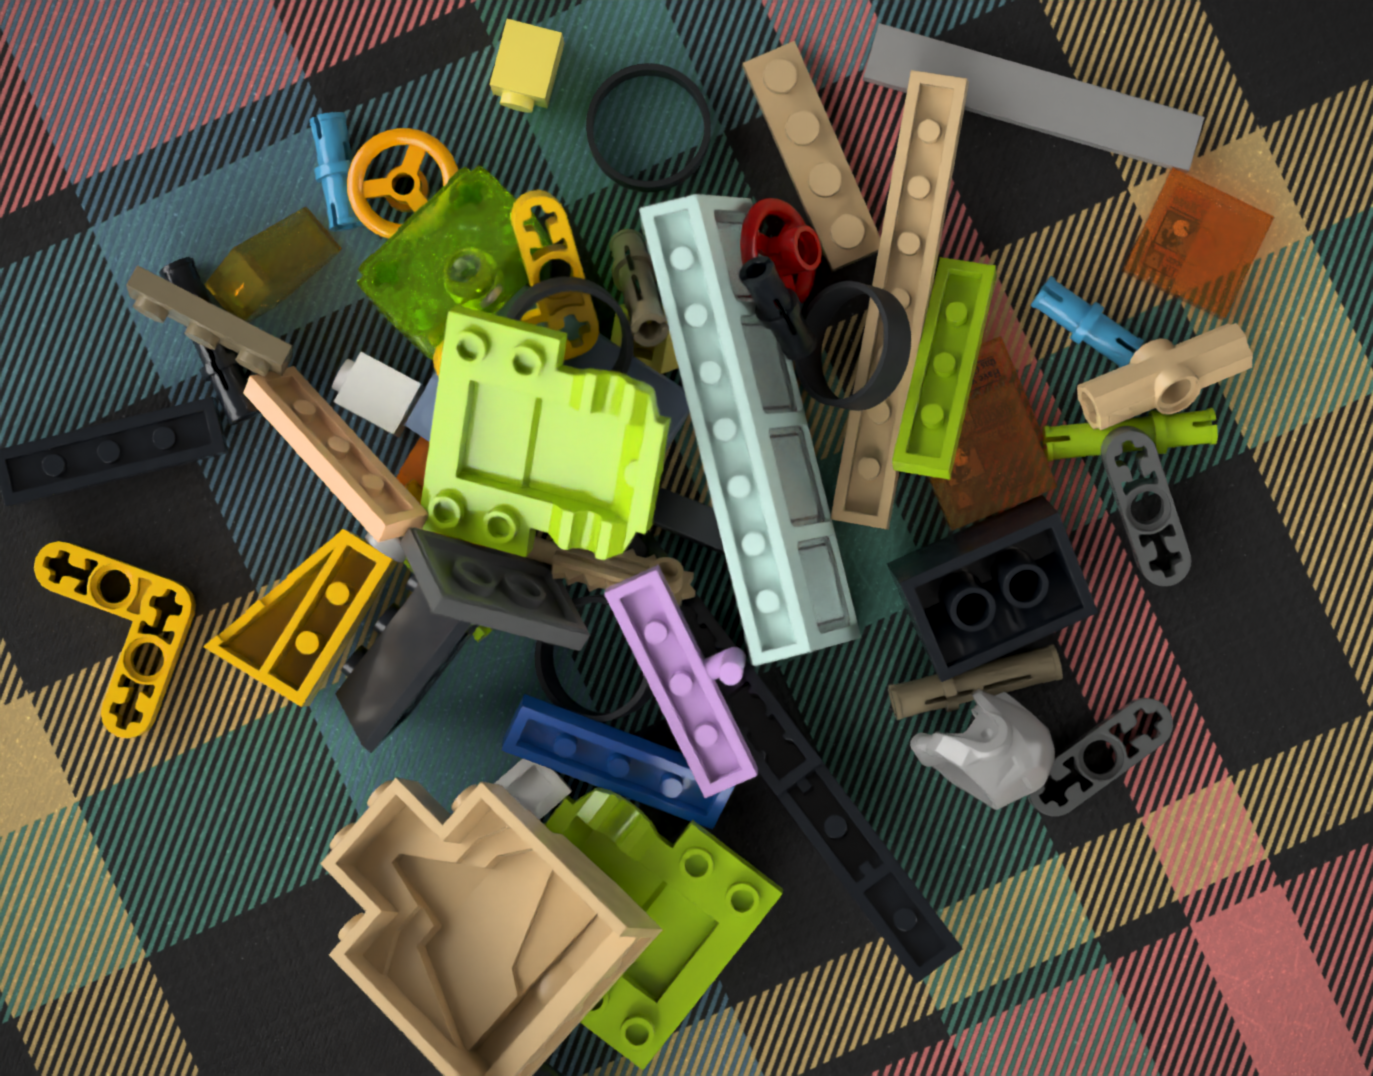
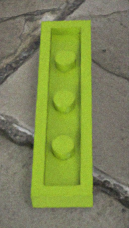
(944, 368)

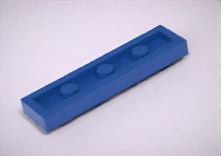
(610, 760)

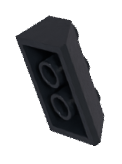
(993, 587)
(399, 666)

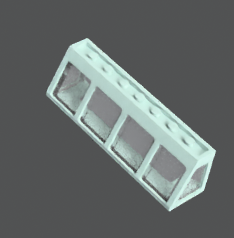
(749, 434)

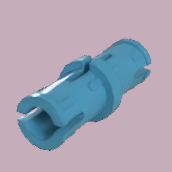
(334, 162)
(1086, 322)

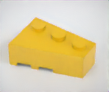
(308, 619)

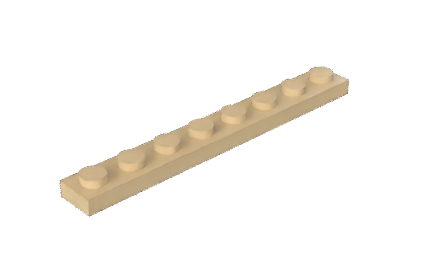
(907, 271)

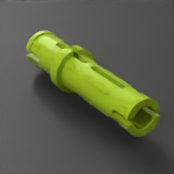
(1162, 429)

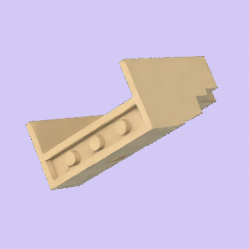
(478, 926)

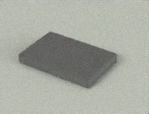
(493, 589)

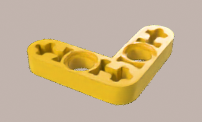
(559, 305)
(136, 607)

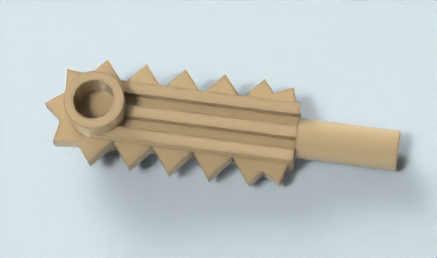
(583, 567)

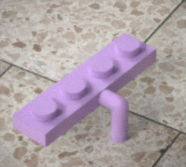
(684, 680)

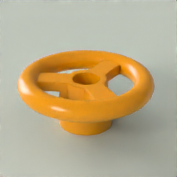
(361, 190)

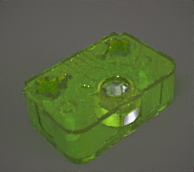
(449, 255)

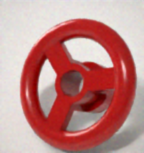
(792, 252)

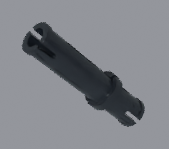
(218, 364)

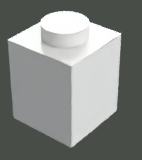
(377, 393)

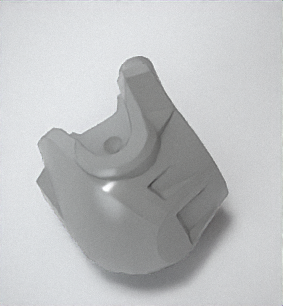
(997, 757)

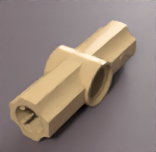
(1164, 376)

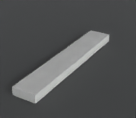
(1041, 99)

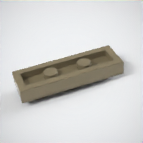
(208, 323)

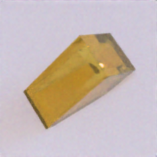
(272, 265)

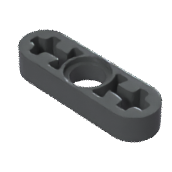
(1173, 539)
(1141, 742)

